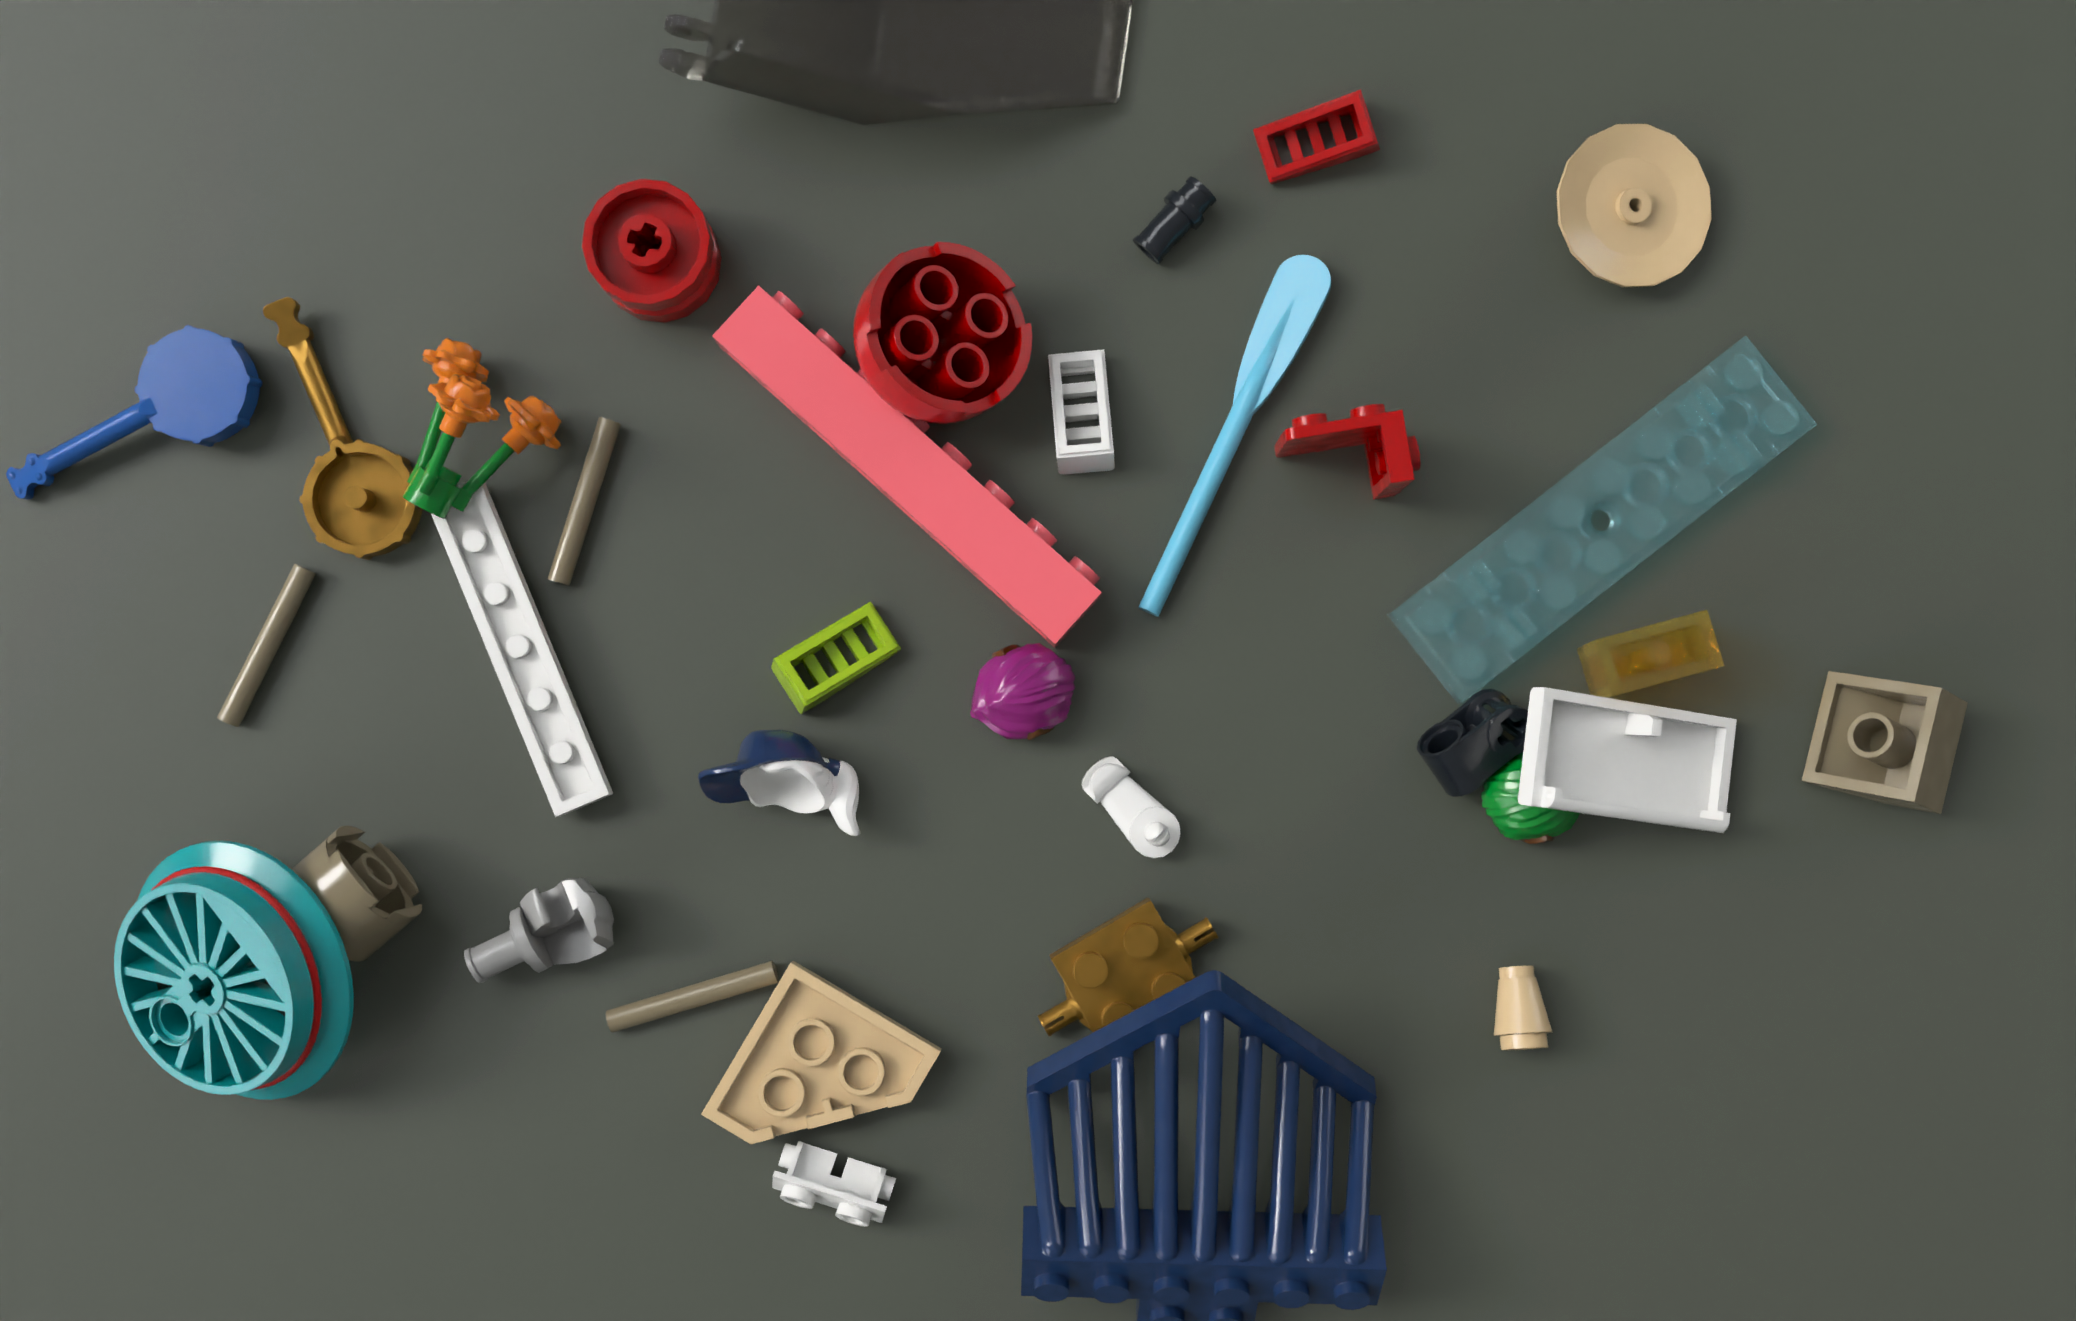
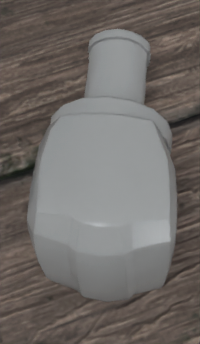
(548, 930)

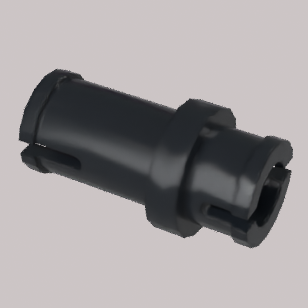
(1180, 213)

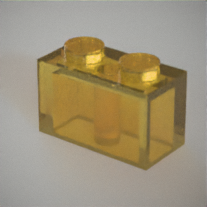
(1650, 655)

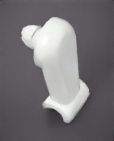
(1138, 814)

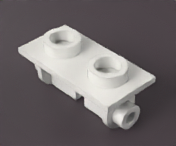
(811, 1181)

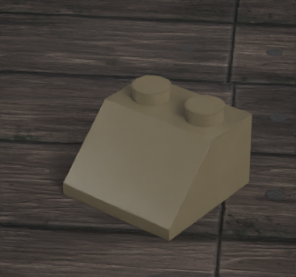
(1885, 740)

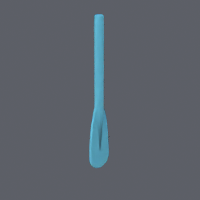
(1275, 340)

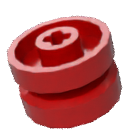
(623, 257)

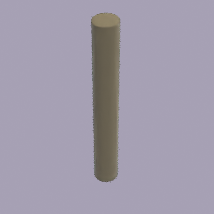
(584, 501)
(266, 645)
(692, 996)

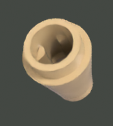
(1520, 1010)

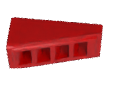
(1310, 118)

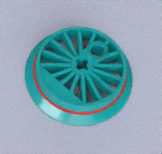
(214, 930)

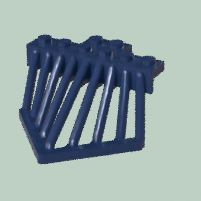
(1203, 1259)

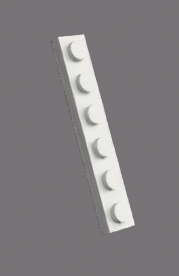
(522, 655)

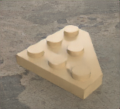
(817, 1062)

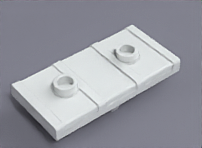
(1626, 760)

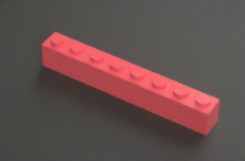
(907, 466)

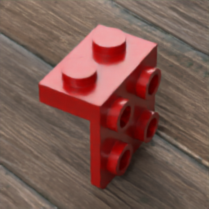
(1388, 450)

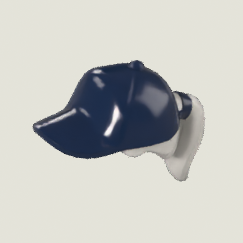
(789, 773)

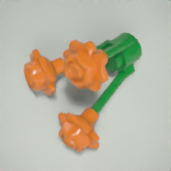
(462, 401)

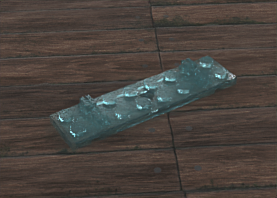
(1649, 483)

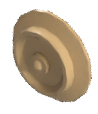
(1634, 205)

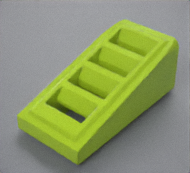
(804, 652)

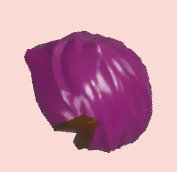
(1023, 691)

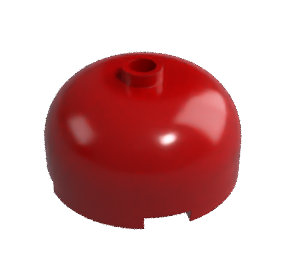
(941, 333)

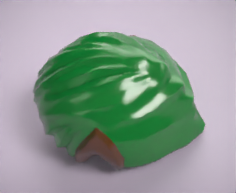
(1519, 821)

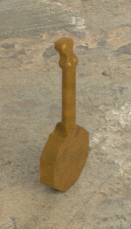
(355, 487)

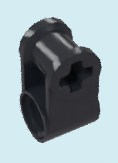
(1471, 743)

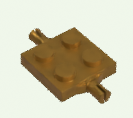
(1122, 967)

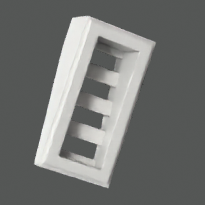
(1083, 447)

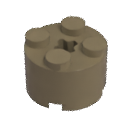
(361, 889)

